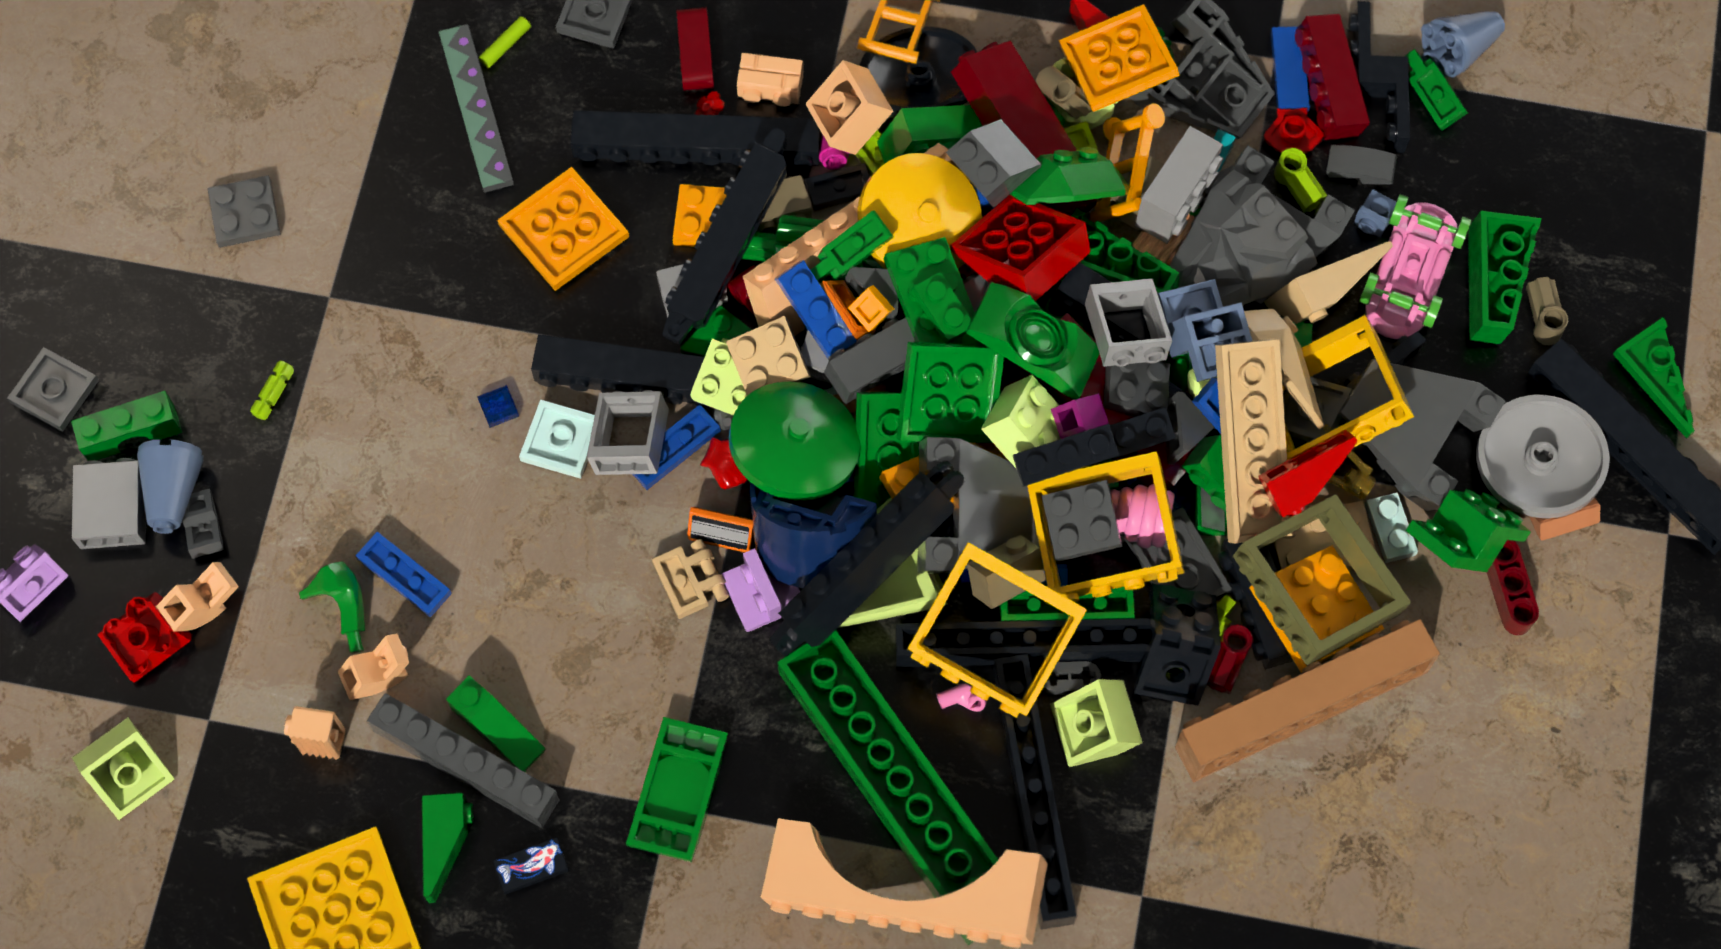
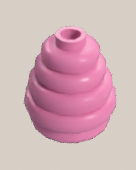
(1140, 515)

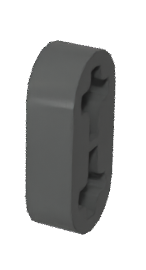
(1069, 670)

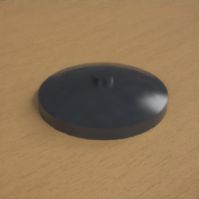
(928, 81)

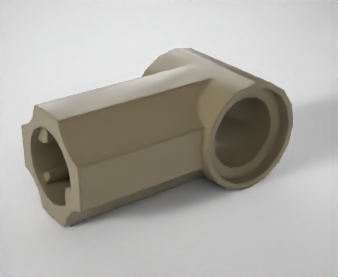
(1063, 91)
(1546, 309)

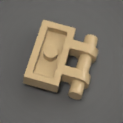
(681, 583)

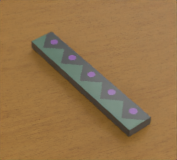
(476, 108)

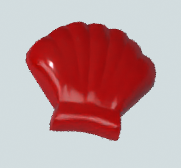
(1293, 130)
(722, 464)

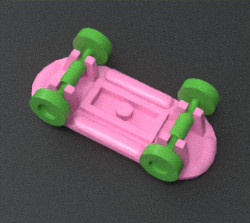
(1406, 284)

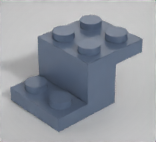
(1200, 322)

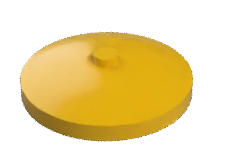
(920, 202)

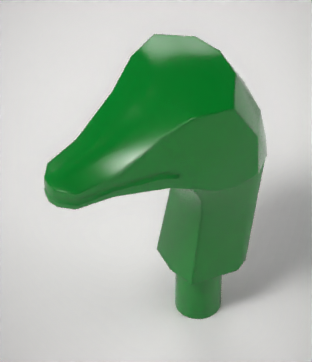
(341, 584)

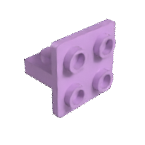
(29, 580)
(756, 593)

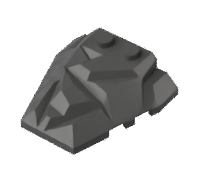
(1243, 243)

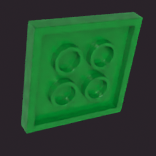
(948, 391)

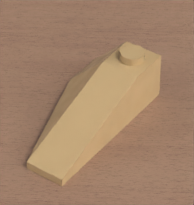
(1318, 290)
(1267, 325)

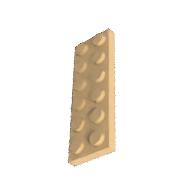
(1250, 432)

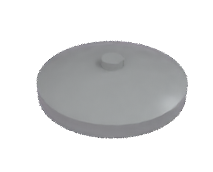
(1543, 456)

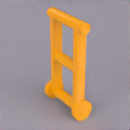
(883, 11)
(1115, 130)

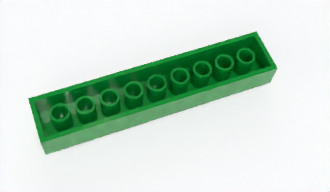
(887, 766)

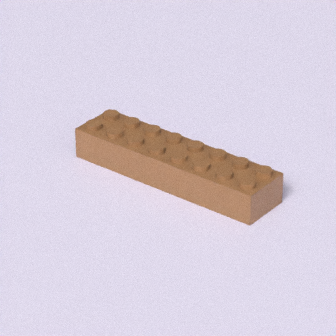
(1306, 699)

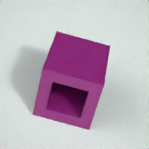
(1079, 415)

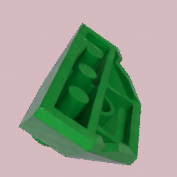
(1072, 178)

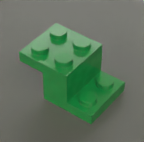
(1469, 530)

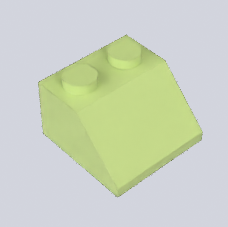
(1096, 722)
(123, 768)

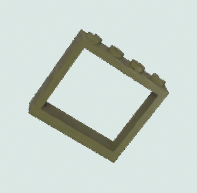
(1360, 556)

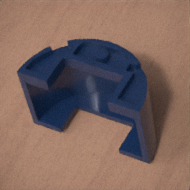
(801, 541)

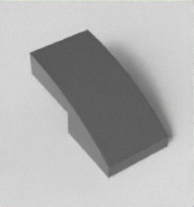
(1365, 163)
(202, 525)

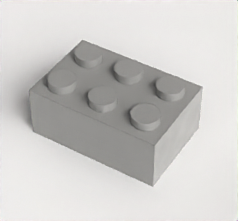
(1180, 185)

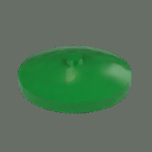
(794, 440)

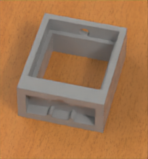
(1137, 295)
(628, 458)

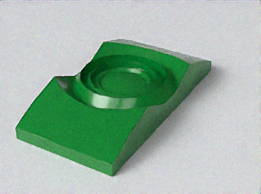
(1034, 340)
(677, 789)

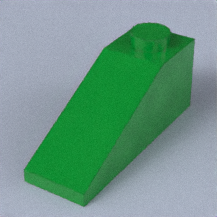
(495, 724)
(444, 832)

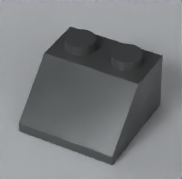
(993, 160)

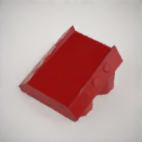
(141, 637)

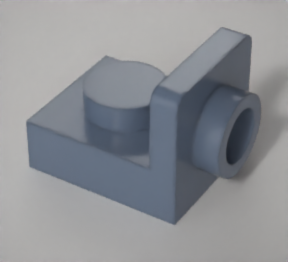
(1375, 214)

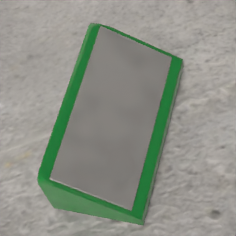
(1208, 517)

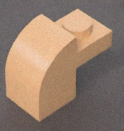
(198, 603)
(375, 670)

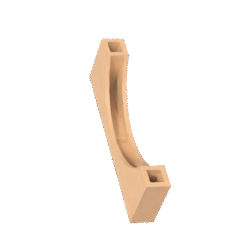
(764, 292)
(995, 906)

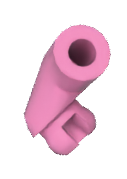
(961, 695)

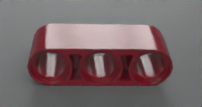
(695, 49)
(1510, 601)

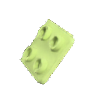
(718, 380)

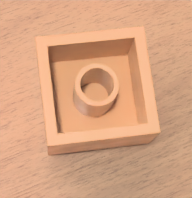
(849, 107)

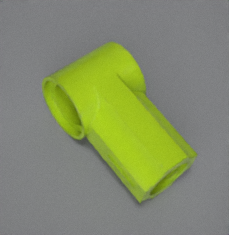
(1299, 182)

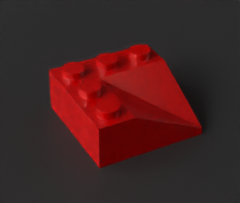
(1023, 246)

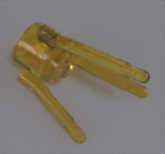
(1358, 482)

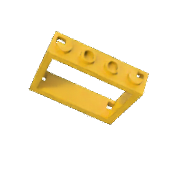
(1338, 347)
(1112, 472)
(980, 686)

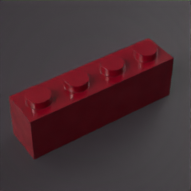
(1331, 76)

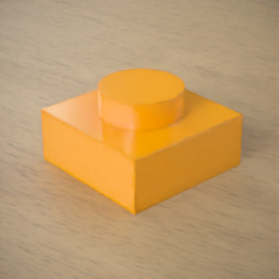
(871, 308)

